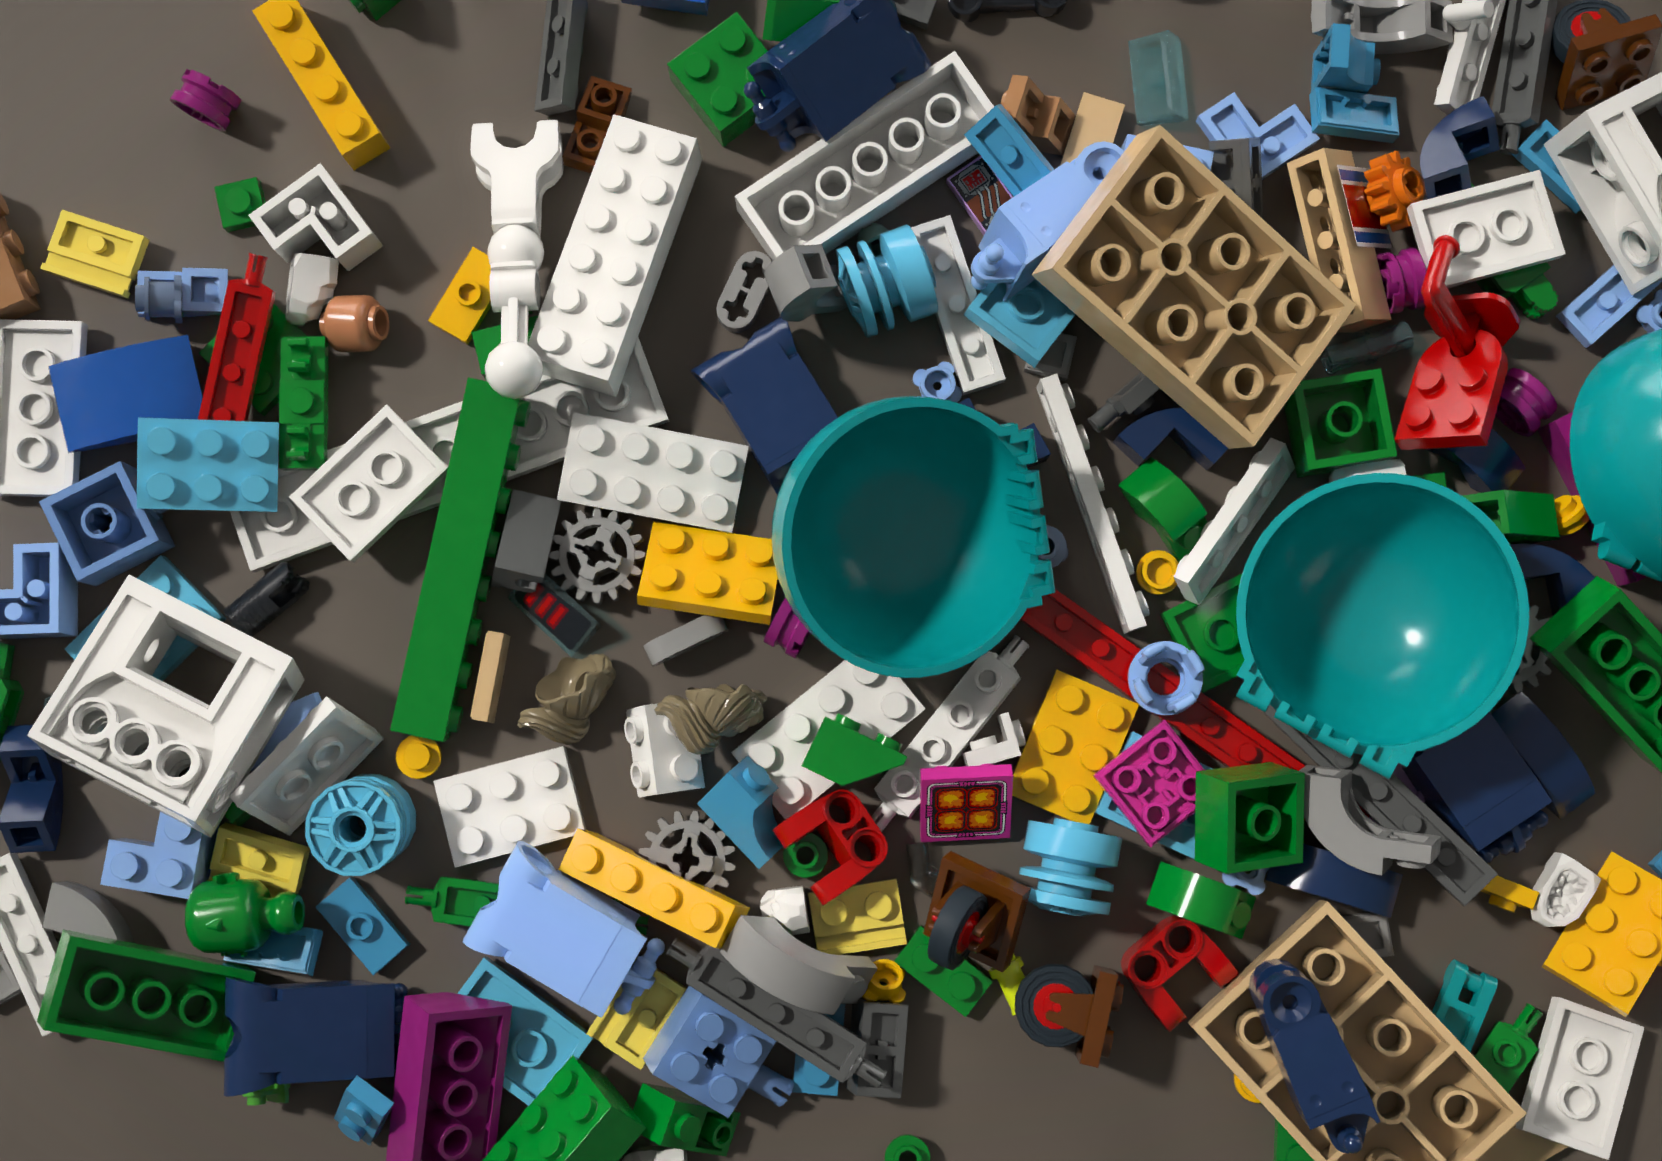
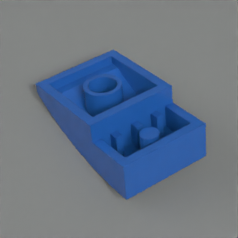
(110, 389)

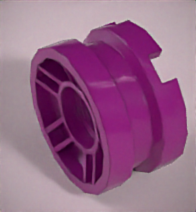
(205, 100)
(1402, 279)
(1524, 403)
(787, 631)

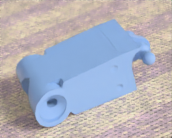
(1037, 217)
(565, 934)

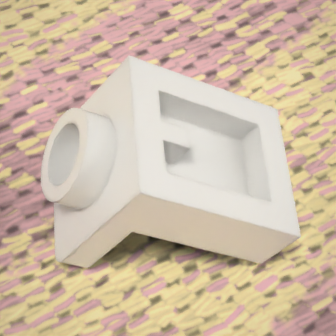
(989, 751)

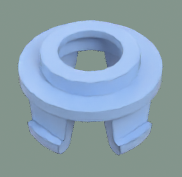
(1189, 669)

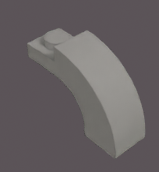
(1390, 24)
(804, 283)
(1351, 834)
(83, 911)
(794, 970)

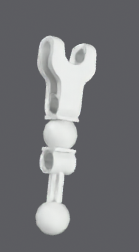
(516, 250)

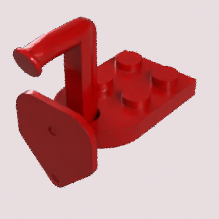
(1465, 370)

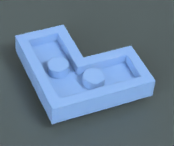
(1280, 137)

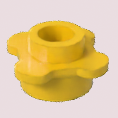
(893, 975)

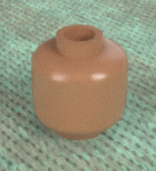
(354, 323)

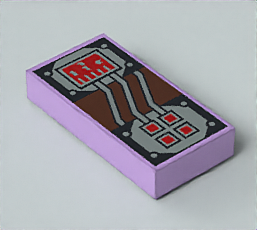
(979, 192)

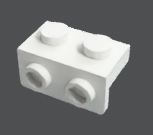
(658, 756)

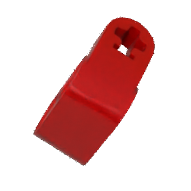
(839, 839)
(1170, 961)

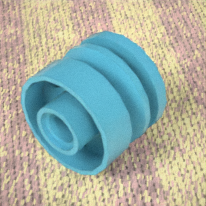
(890, 280)
(334, 827)
(1069, 866)

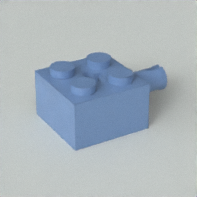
(82, 514)
(726, 1072)

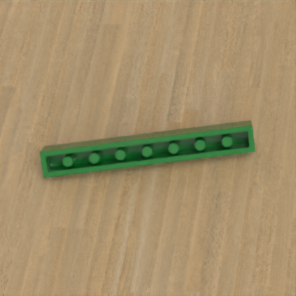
(459, 562)

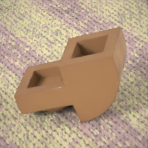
(1041, 117)

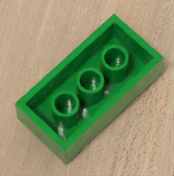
(1612, 661)
(139, 996)
(572, 1120)

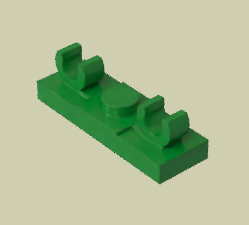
(303, 403)

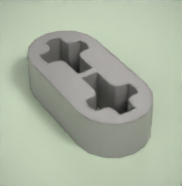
(736, 287)
(684, 638)

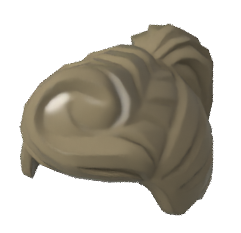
(569, 698)
(712, 714)

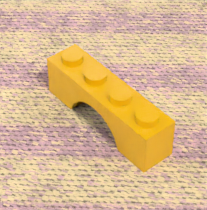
(321, 81)
(651, 889)

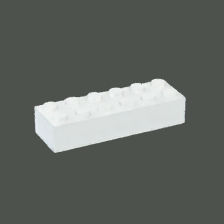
(869, 164)
(615, 254)

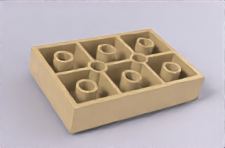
(1194, 289)
(1420, 1077)

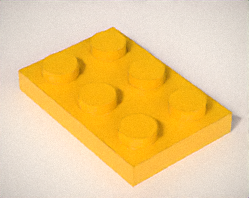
(709, 573)
(1070, 741)
(1615, 938)

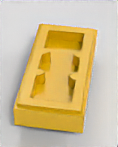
(465, 299)

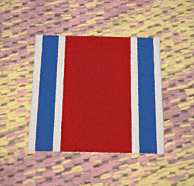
(1365, 223)

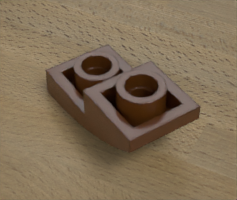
(594, 116)

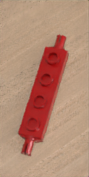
(238, 346)

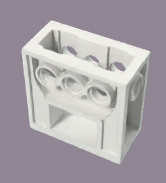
(1618, 179)
(115, 690)

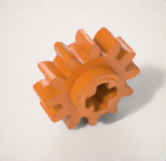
(1392, 189)

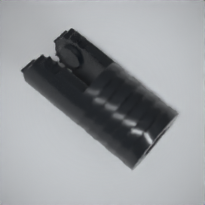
(266, 599)

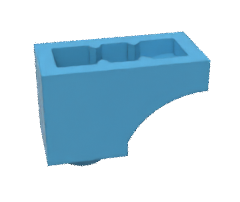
(1344, 62)
(744, 810)

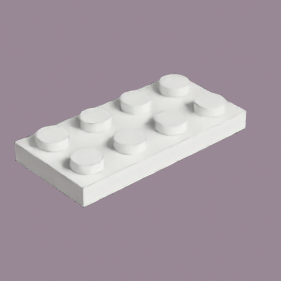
(31, 433)
(652, 472)
(872, 699)

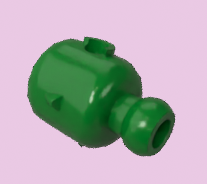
(239, 914)

